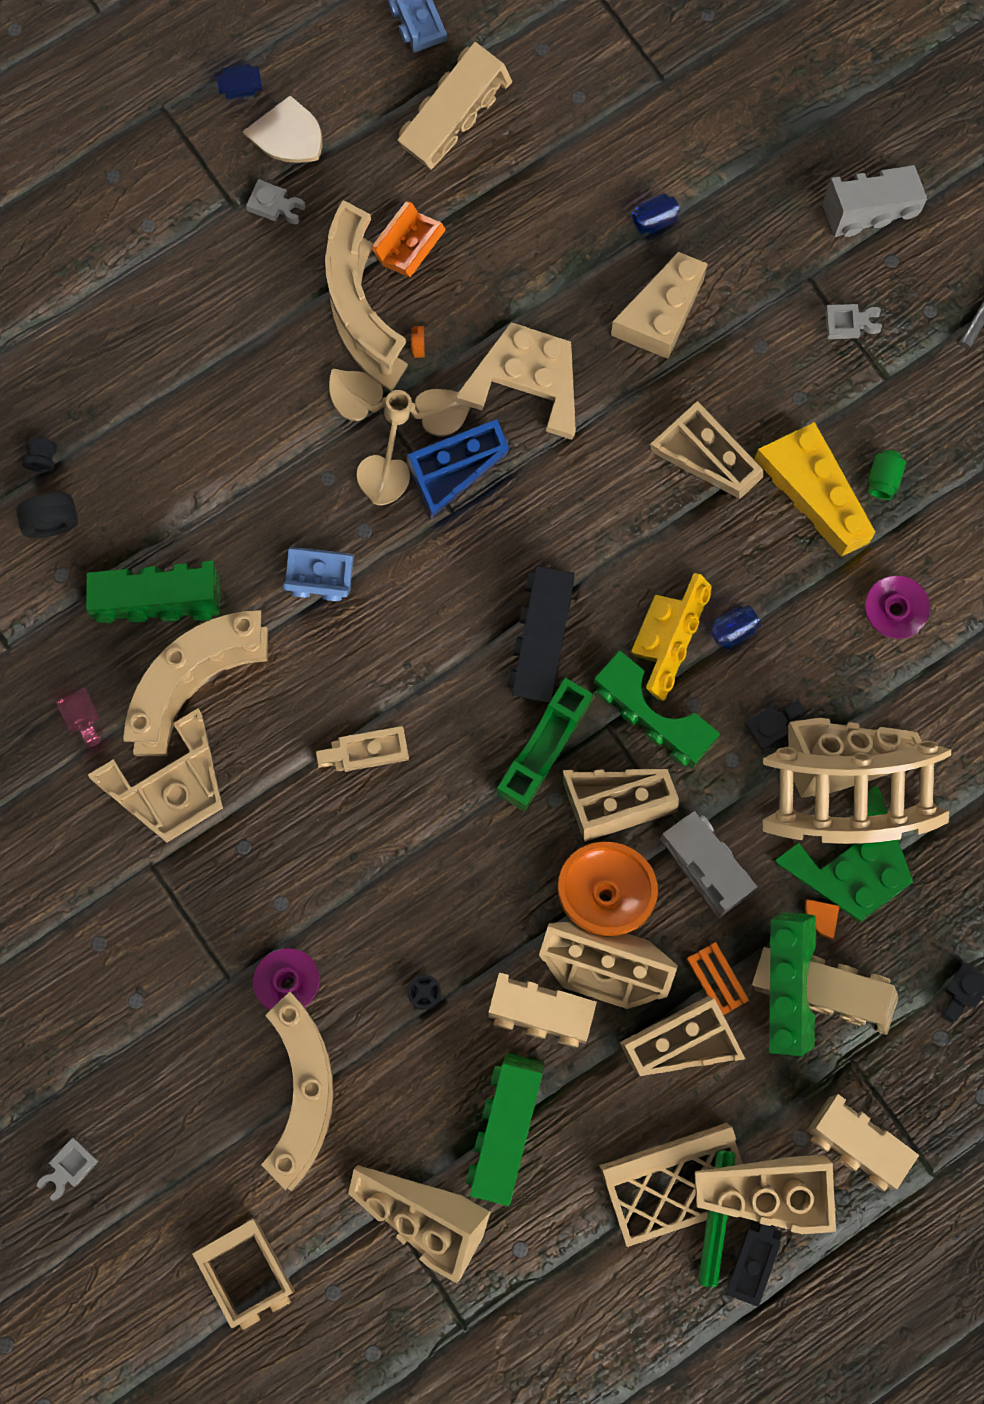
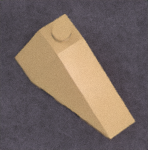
(823, 738)
(775, 1192)
(432, 1220)

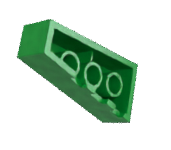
(154, 593)
(506, 1129)

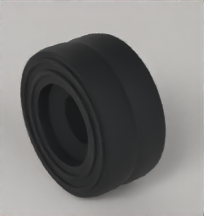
(47, 515)

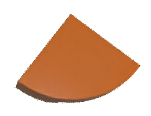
(417, 342)
(826, 917)

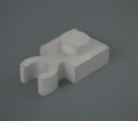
(271, 201)
(846, 321)
(70, 1165)

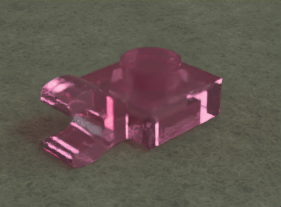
(79, 714)

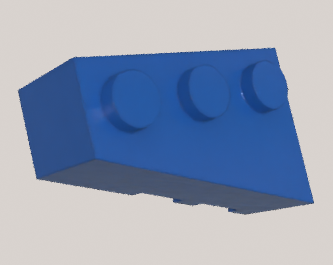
(455, 464)

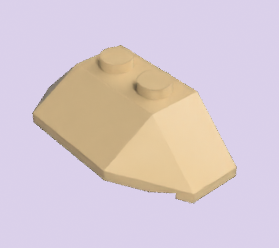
(607, 968)

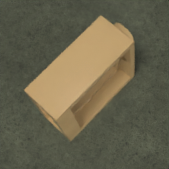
(225, 1244)

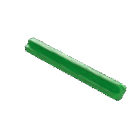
(714, 1233)

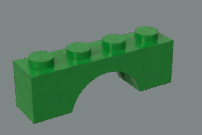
(685, 737)
(545, 745)
(790, 955)

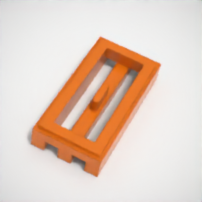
(703, 954)

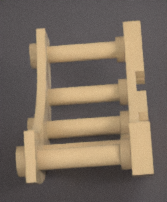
(363, 332)
(184, 669)
(859, 827)
(311, 1094)

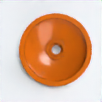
(609, 871)

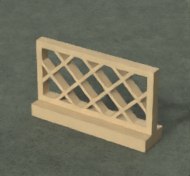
(658, 1159)

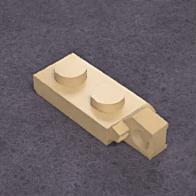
(365, 750)

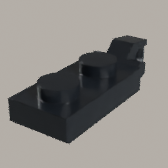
(754, 1263)

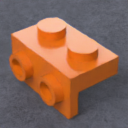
(407, 240)

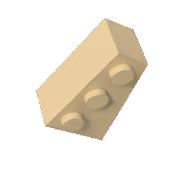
(618, 800)
(683, 1040)

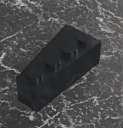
(543, 633)

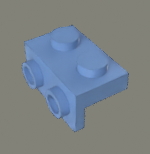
(419, 23)
(318, 573)

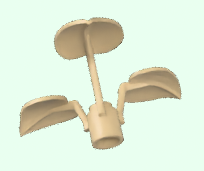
(357, 393)

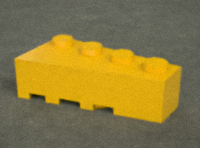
(816, 485)

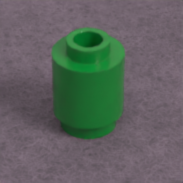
(886, 474)

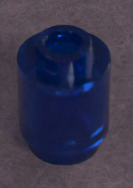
(239, 81)
(655, 214)
(735, 626)

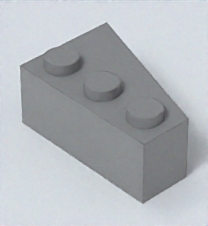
(873, 200)
(708, 864)

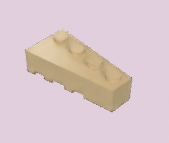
(454, 105)
(841, 991)

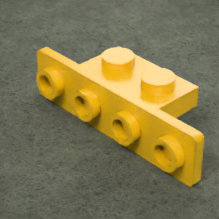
(668, 633)

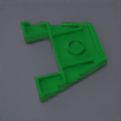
(858, 878)

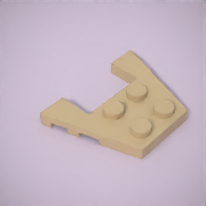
(531, 364)
(175, 795)

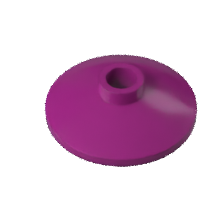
(902, 593)
(281, 967)

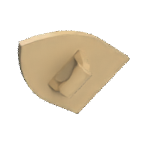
(287, 133)

